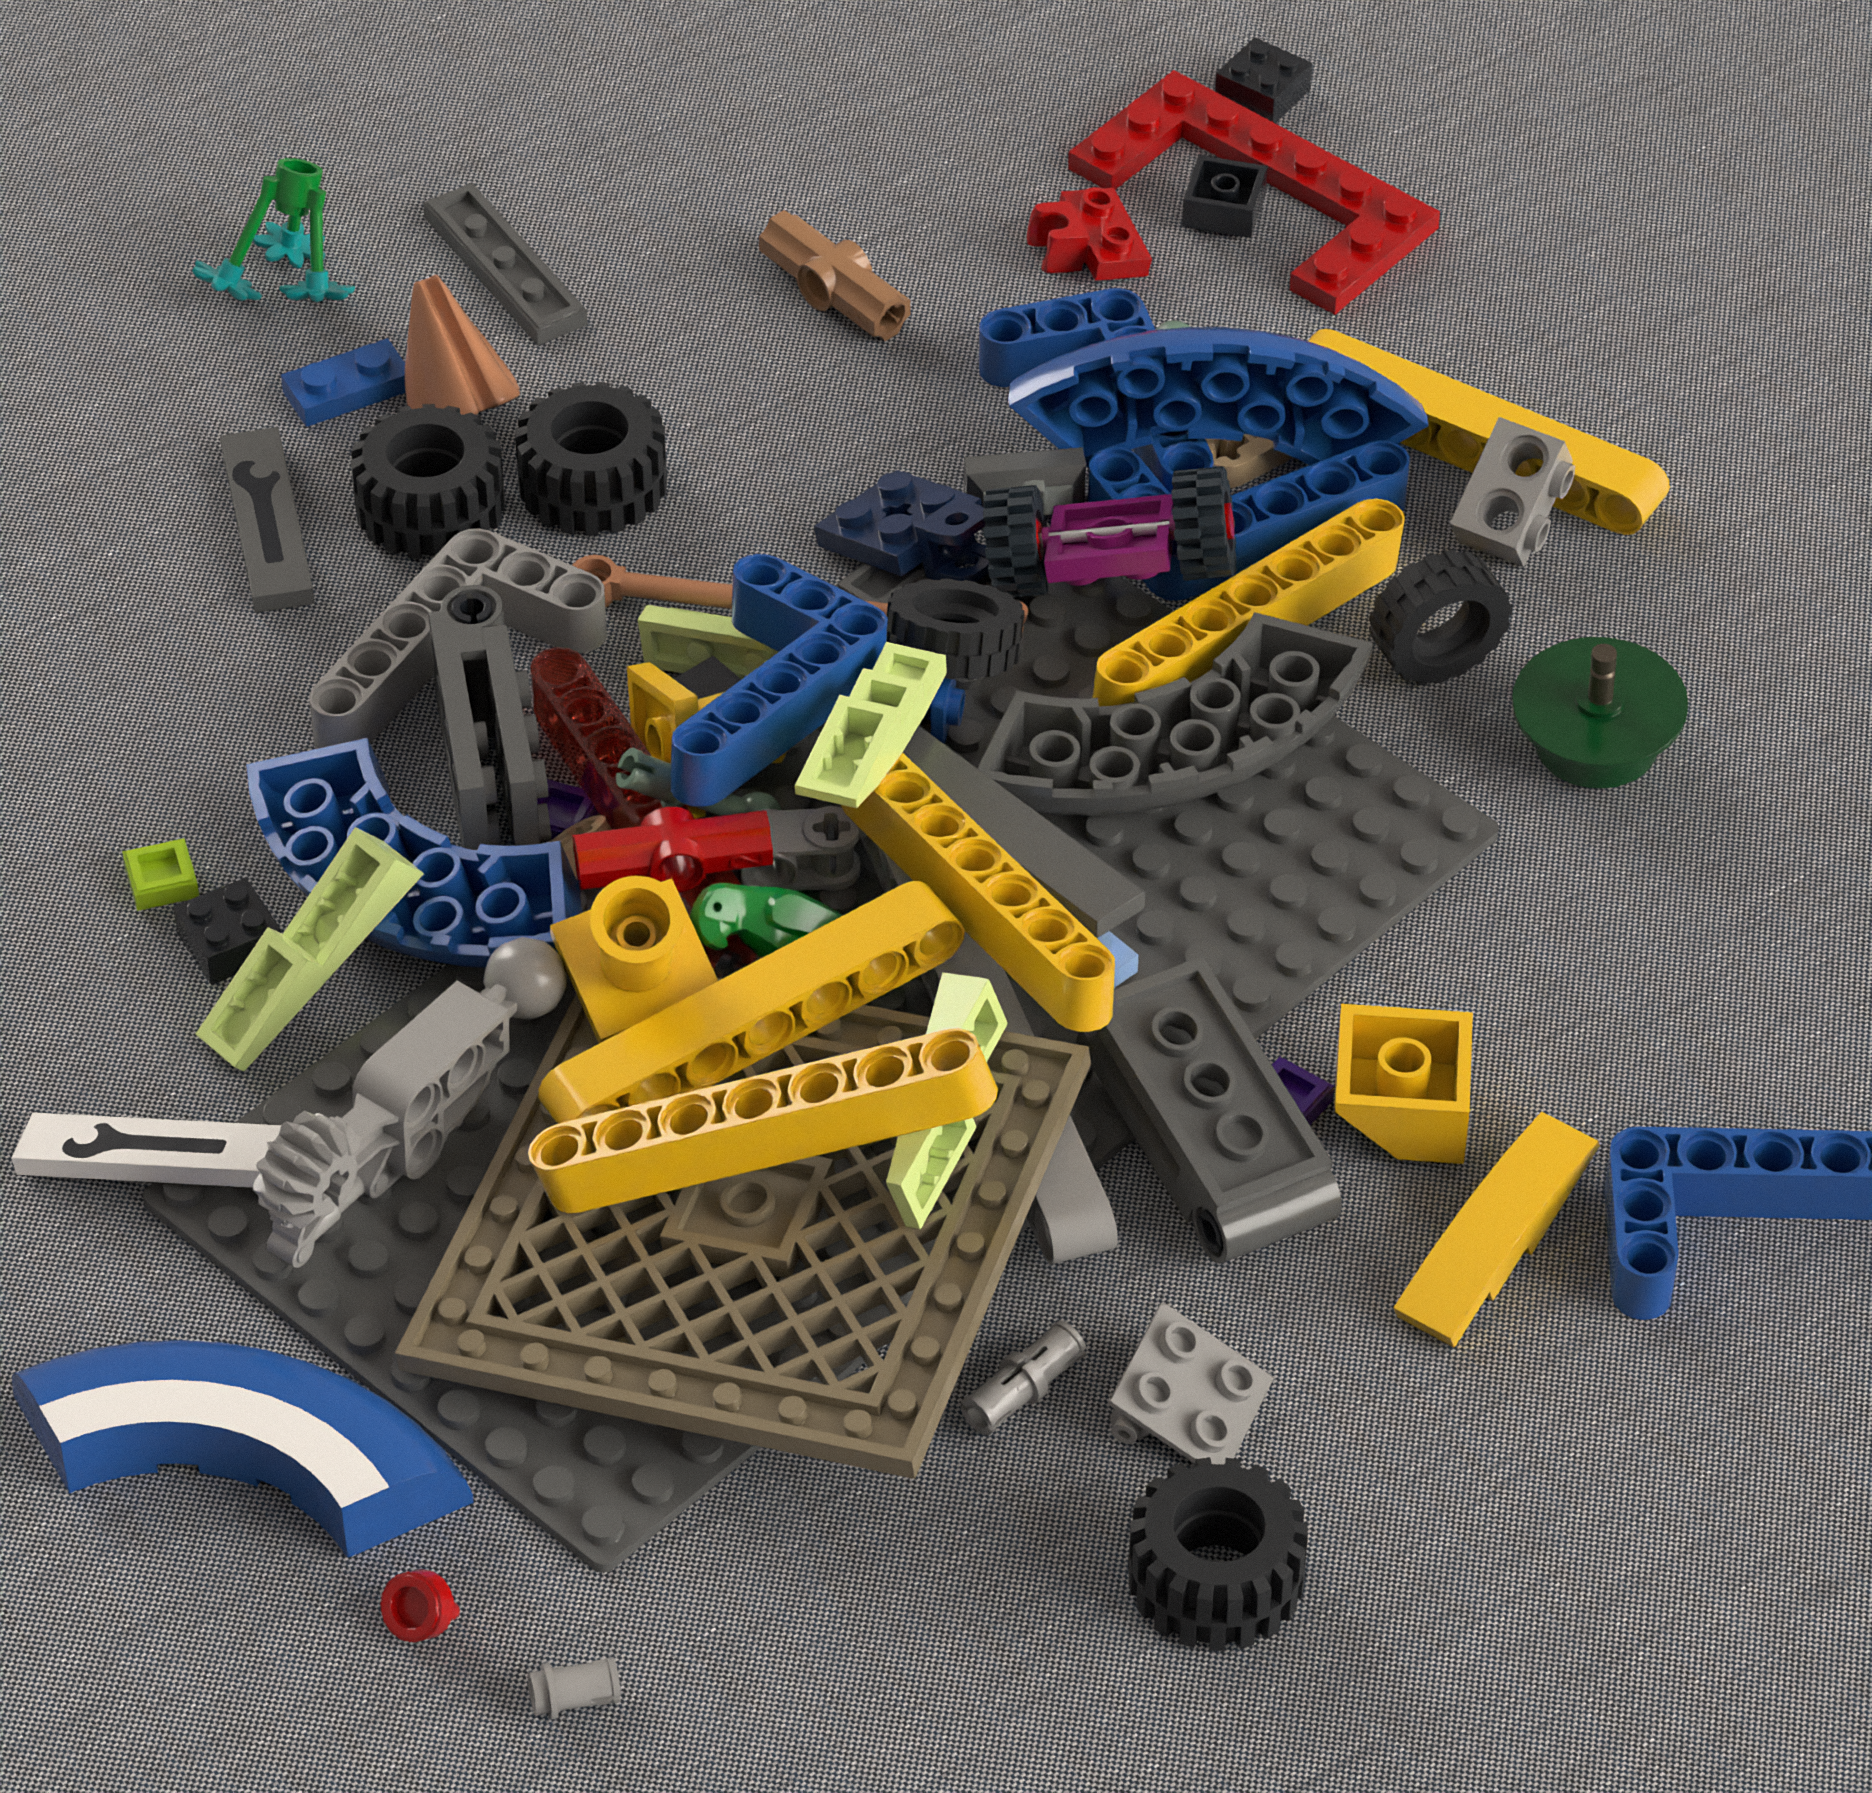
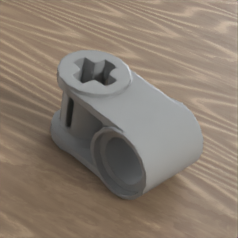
(804, 851)

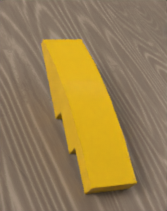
(1495, 1228)

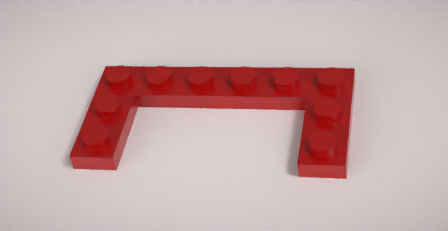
(1378, 217)

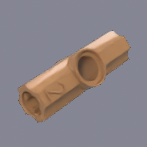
(834, 275)

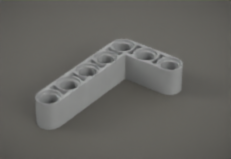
(395, 652)

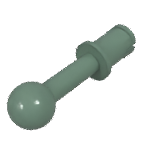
(653, 778)

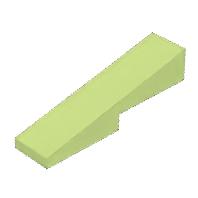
(292, 966)
(928, 1157)

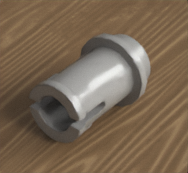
(573, 1686)

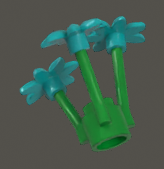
(296, 192)

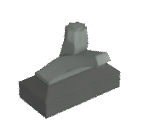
(1056, 473)

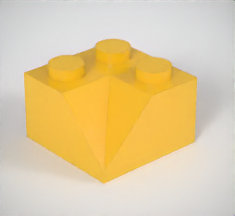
(1406, 1079)

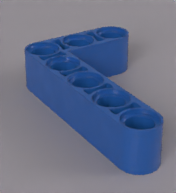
(1033, 333)
(1267, 513)
(821, 647)
(1718, 1174)

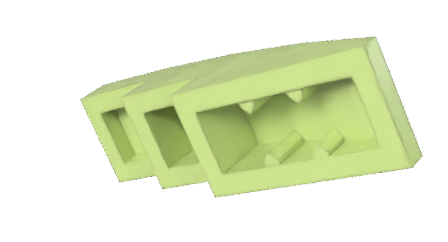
(871, 725)

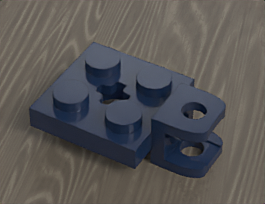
(909, 523)

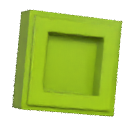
(160, 874)

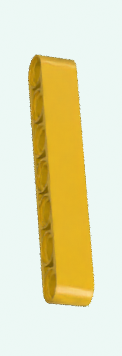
(1609, 482)
(1290, 584)
(991, 896)
(760, 1006)
(763, 1121)

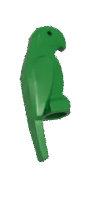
(759, 916)

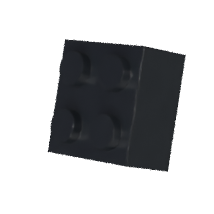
(1265, 79)
(1224, 196)
(223, 928)

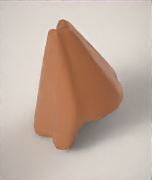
(450, 357)

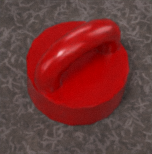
(418, 1605)

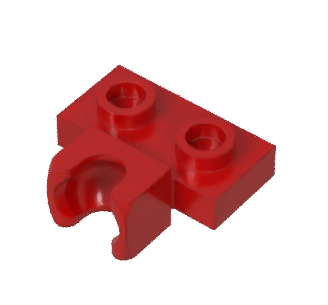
(1088, 229)

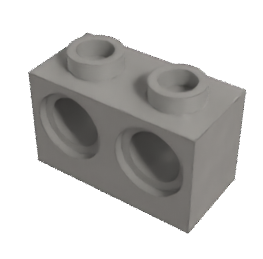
(1498, 489)

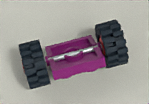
(1110, 536)

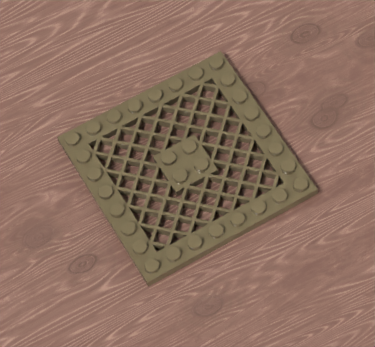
(754, 1229)

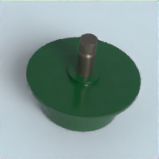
(1599, 709)

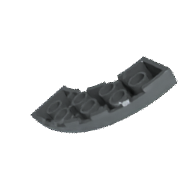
(1181, 737)

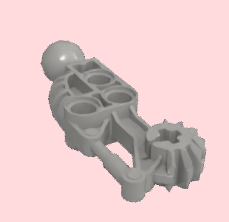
(403, 1100)

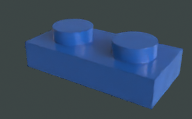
(345, 382)

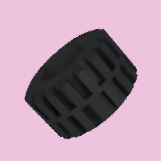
(591, 458)
(426, 478)
(1213, 1598)

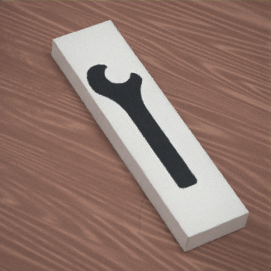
(142, 1149)

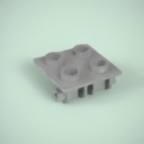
(1187, 1390)

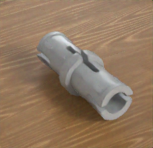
(1023, 1377)

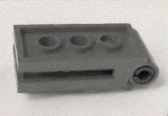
(484, 699)
(1211, 1113)

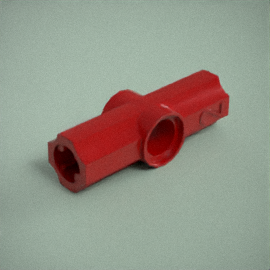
(674, 847)

